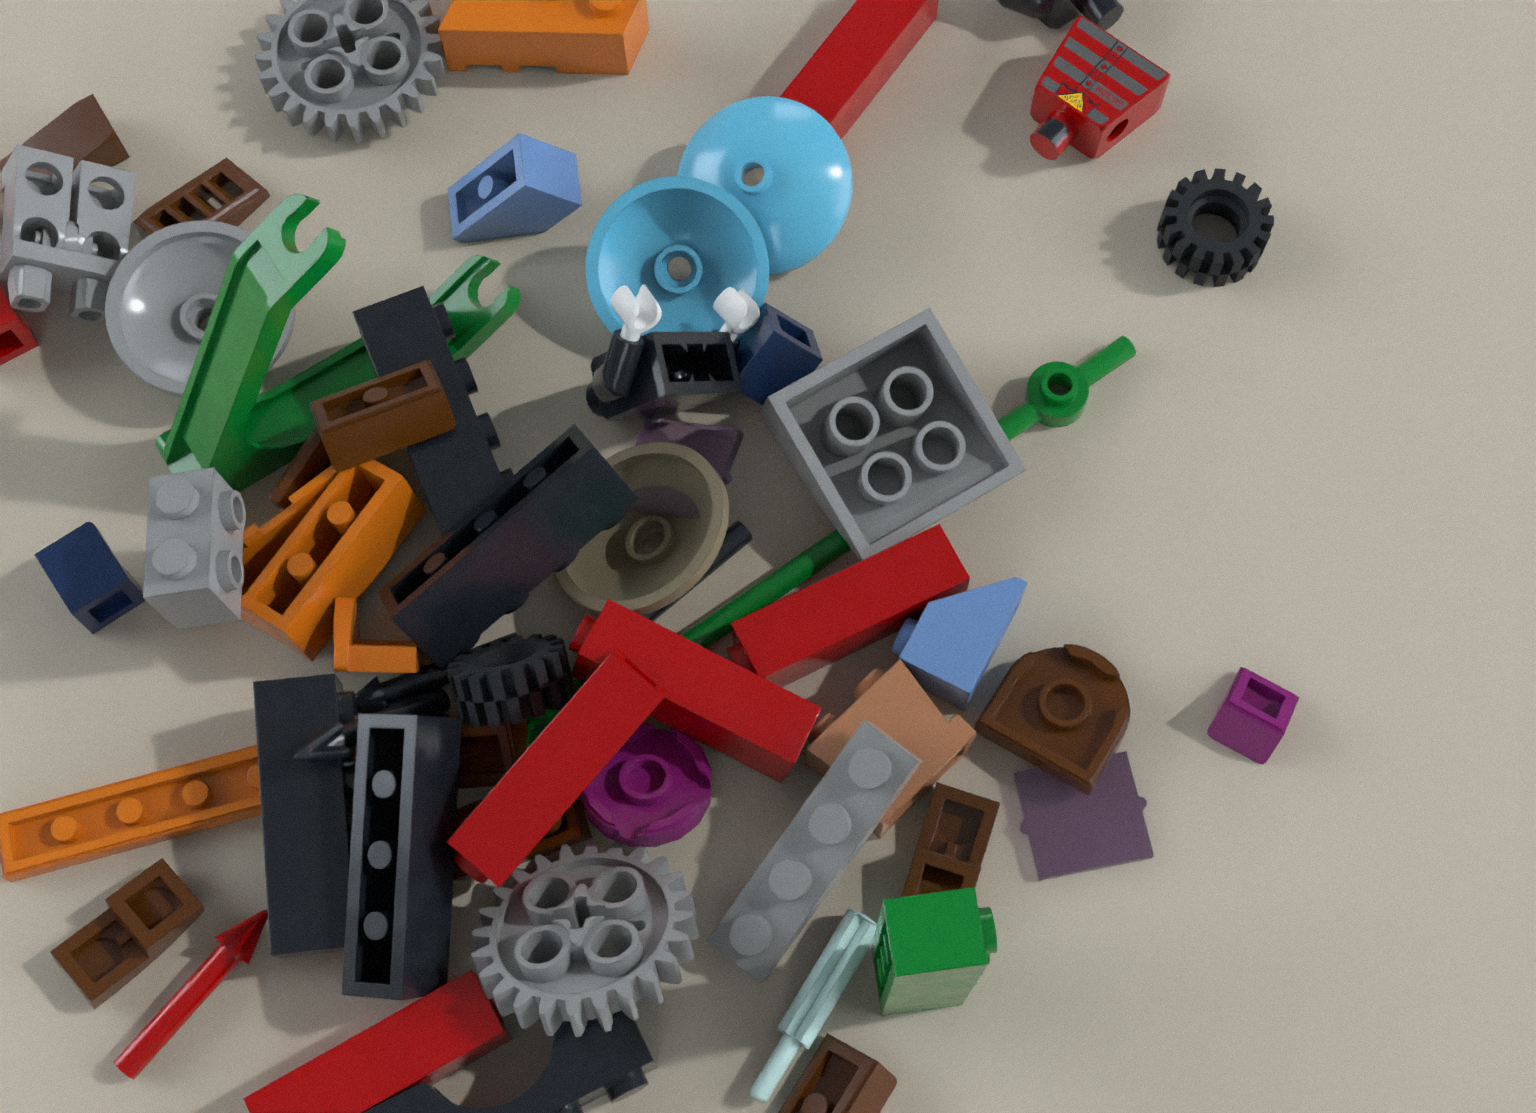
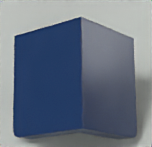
(775, 354)
(90, 577)

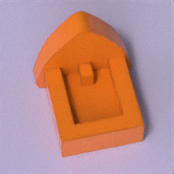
(361, 655)

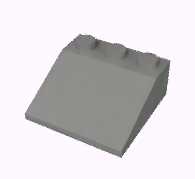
(891, 436)

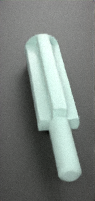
(817, 997)

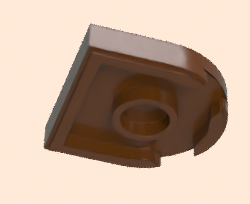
(1060, 713)

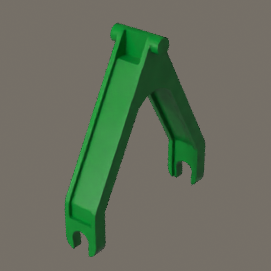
(253, 433)

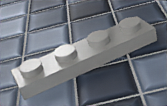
(814, 851)

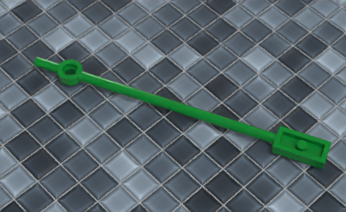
(1039, 406)

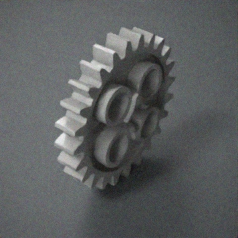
(354, 58)
(585, 937)

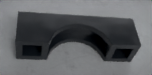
(574, 1075)

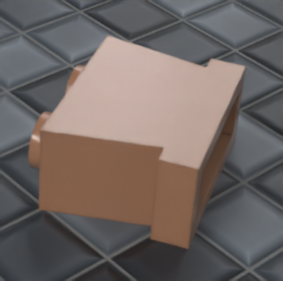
(907, 715)

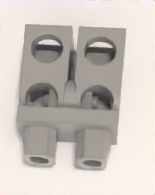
(63, 231)

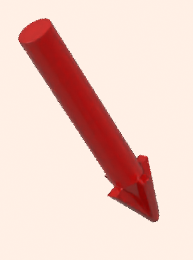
(235, 945)

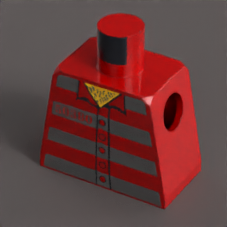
(1093, 93)

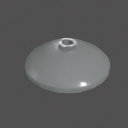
(165, 294)

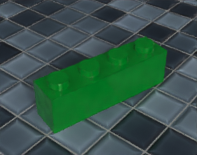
(931, 950)

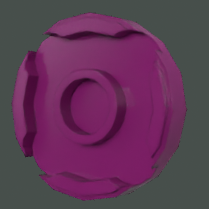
(650, 789)

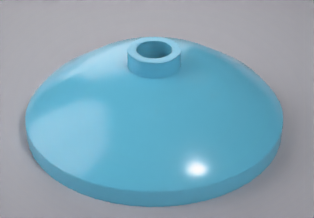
(804, 178)
(669, 221)

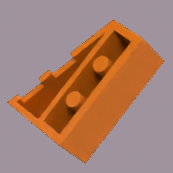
(546, 33)
(322, 549)

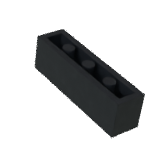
(457, 465)
(507, 547)
(304, 814)
(401, 856)

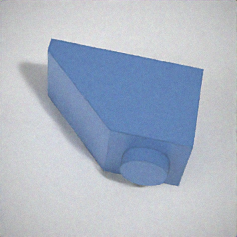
(515, 192)
(958, 639)

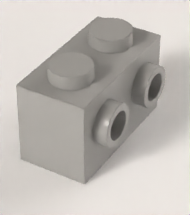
(194, 548)

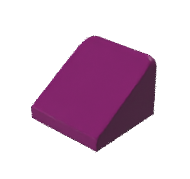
(1253, 716)

